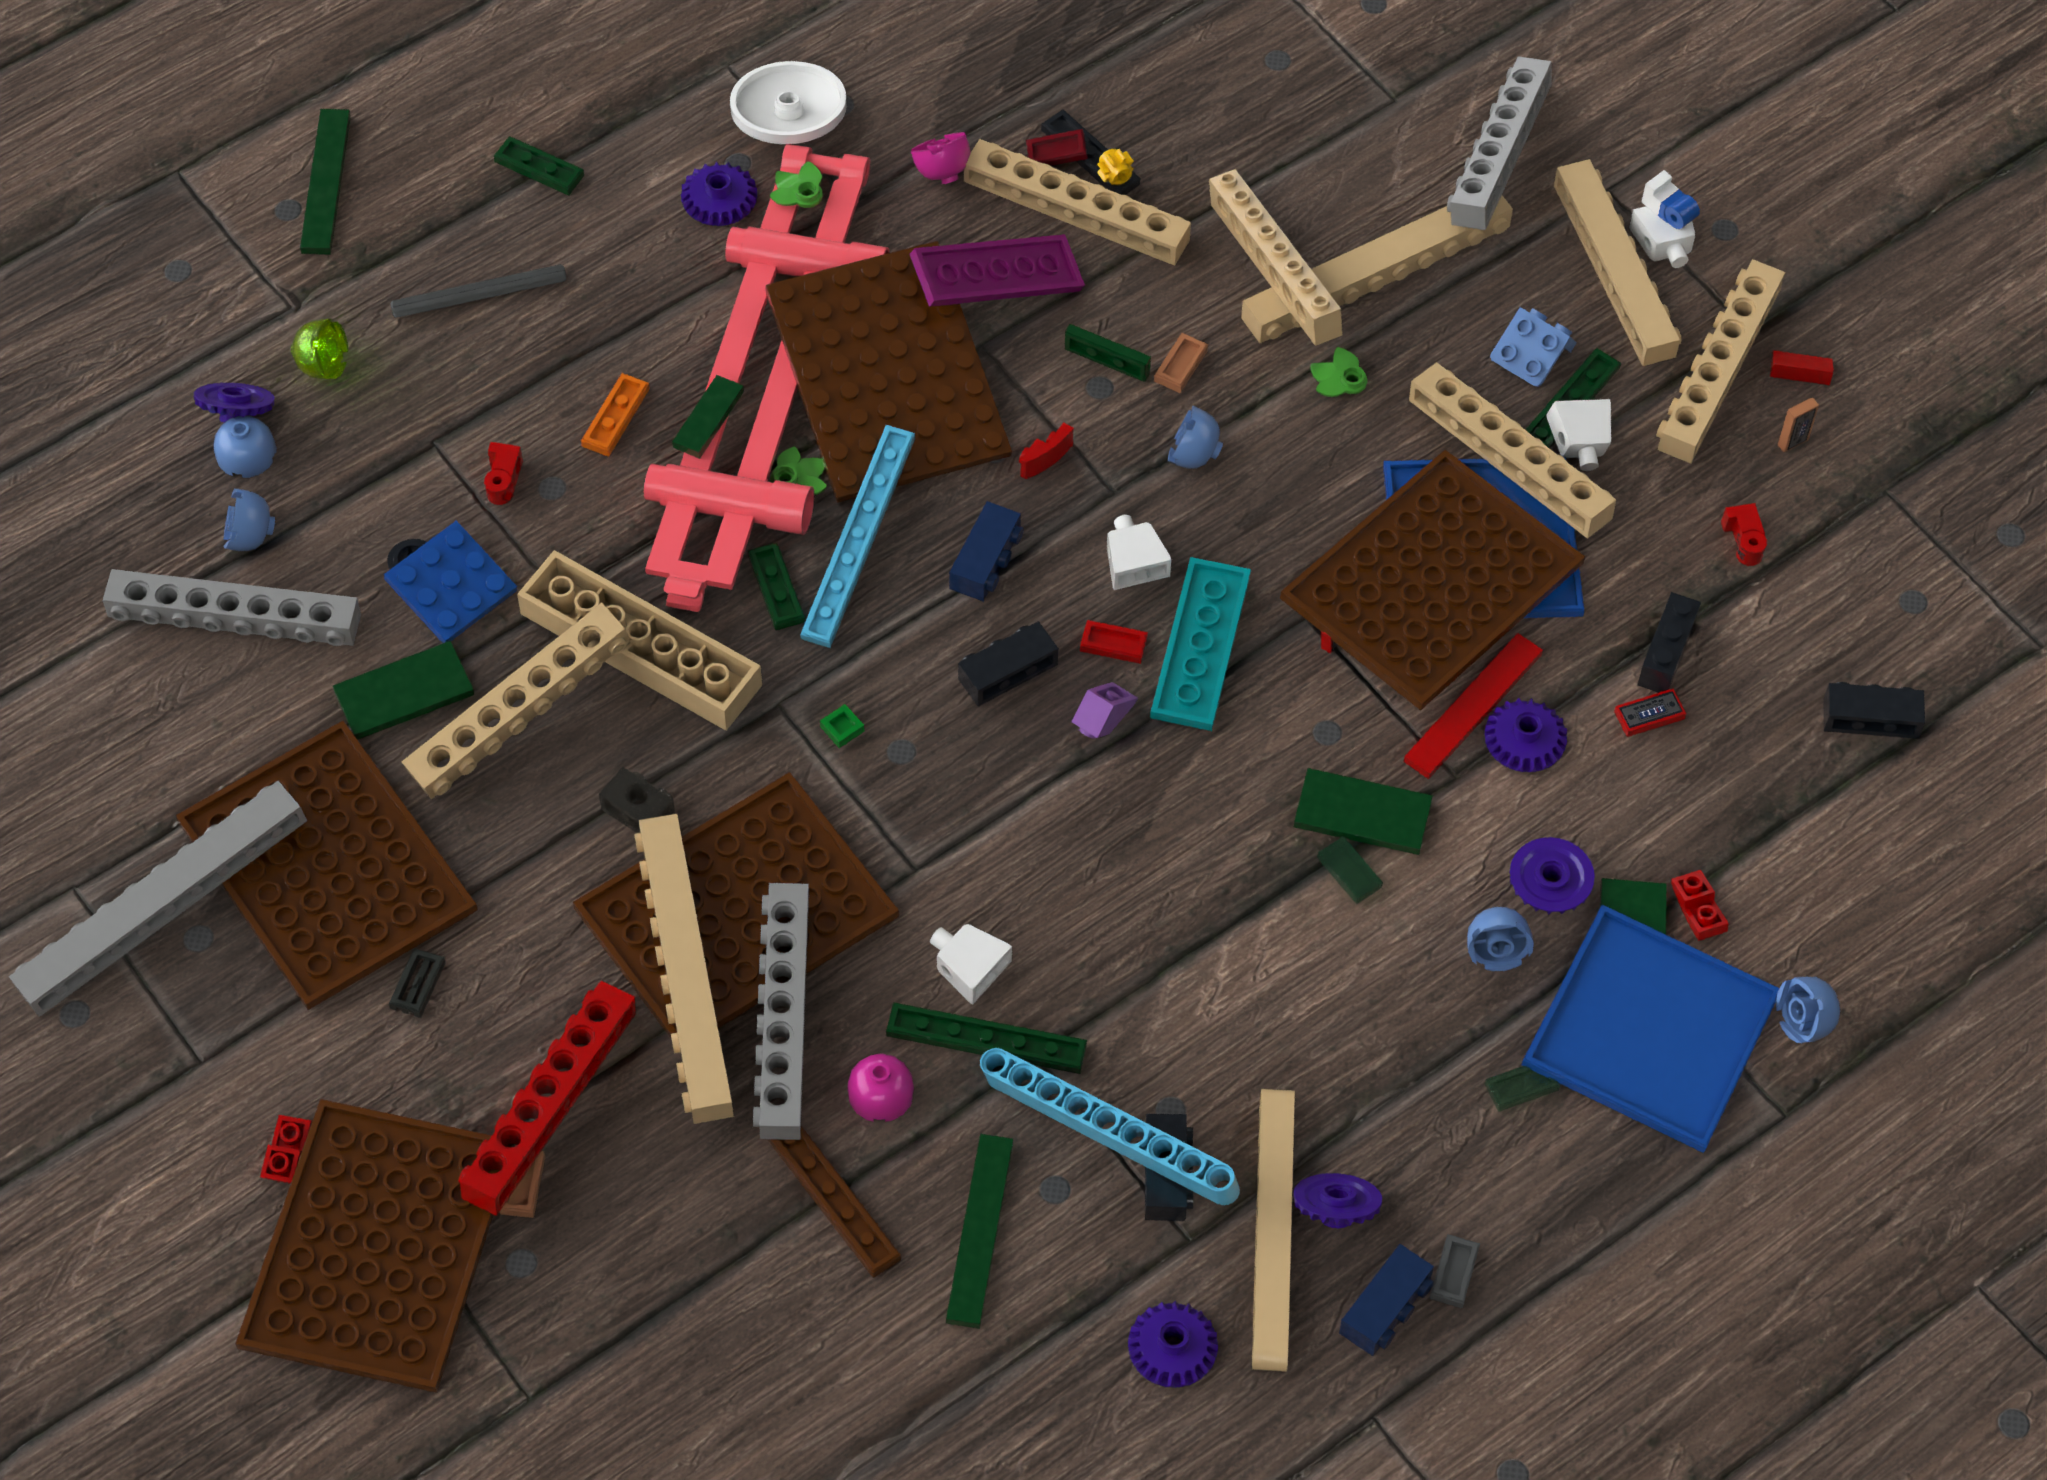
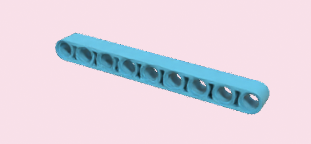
(1119, 1135)

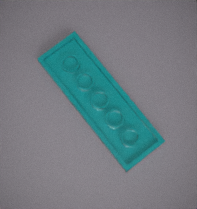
(1200, 644)

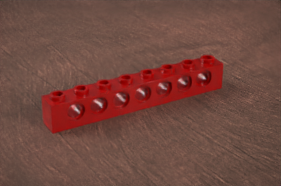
(493, 1190)

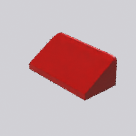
(1801, 367)

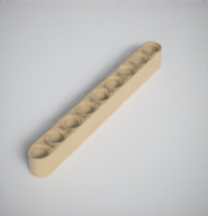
(1273, 1230)

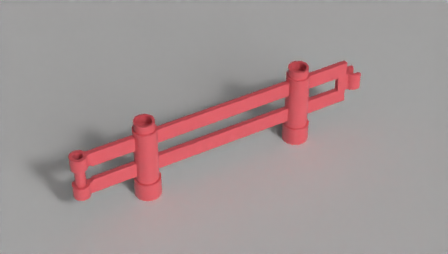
(748, 496)

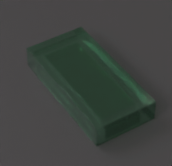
(1350, 870)
(1519, 1087)

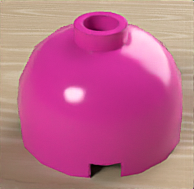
(943, 157)
(880, 1088)

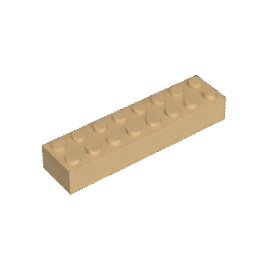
(661, 650)

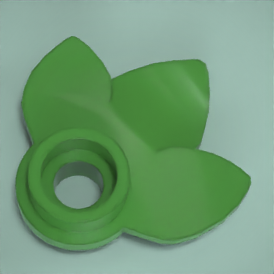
(795, 188)
(1336, 375)
(799, 470)

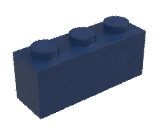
(986, 551)
(1387, 1300)

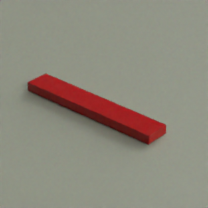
(1473, 706)

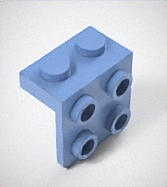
(1531, 346)

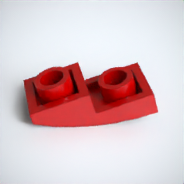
(1044, 455)
(1698, 905)
(286, 1149)

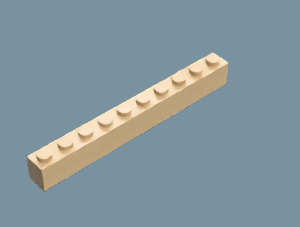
(1376, 265)
(685, 970)

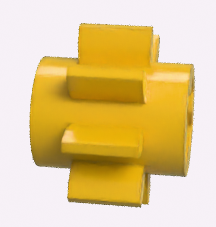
(1115, 166)

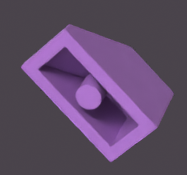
(1103, 709)

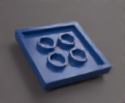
(450, 582)

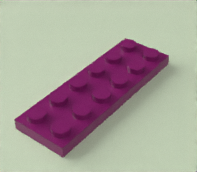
(996, 270)

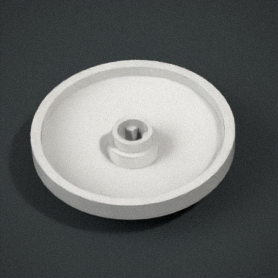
(788, 102)

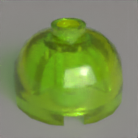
(320, 349)

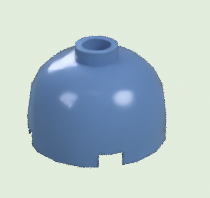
(1196, 440)
(244, 446)
(247, 521)
(1499, 939)
(1808, 1008)

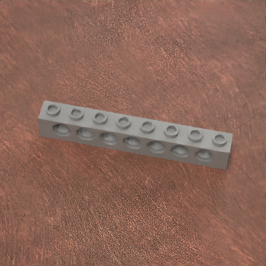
(1500, 143)
(219, 597)
(785, 1119)

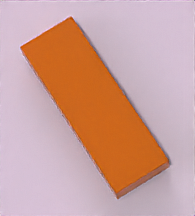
(615, 414)

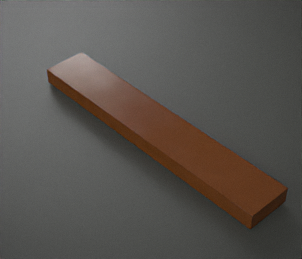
(838, 1203)

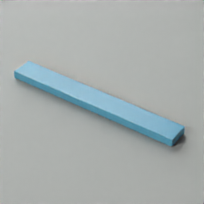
(857, 536)

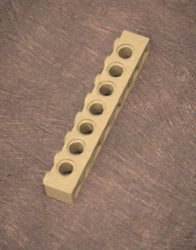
(1077, 202)
(1276, 257)
(1720, 362)
(1512, 450)
(519, 685)

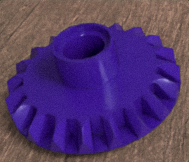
(719, 194)
(233, 399)
(1522, 749)
(1556, 860)
(1337, 1199)
(1168, 1363)

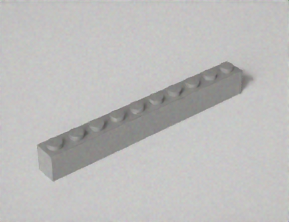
(157, 898)

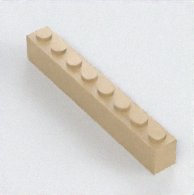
(1617, 262)

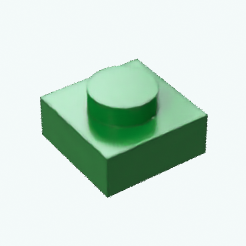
(842, 726)

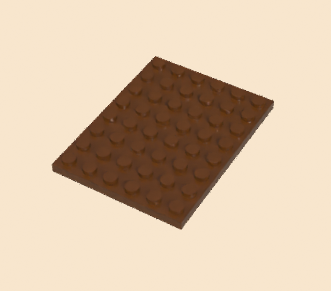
(880, 357)
(1432, 579)
(730, 862)
(346, 883)
(371, 1249)

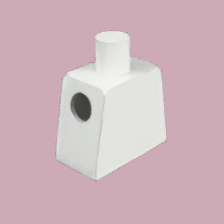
(1660, 238)
(1581, 429)
(1136, 554)
(970, 959)

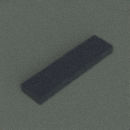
(1064, 122)

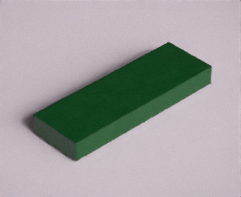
(539, 165)
(1107, 352)
(708, 416)
(776, 586)

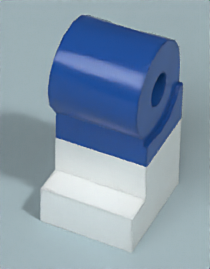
(1669, 201)

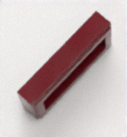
(1058, 148)

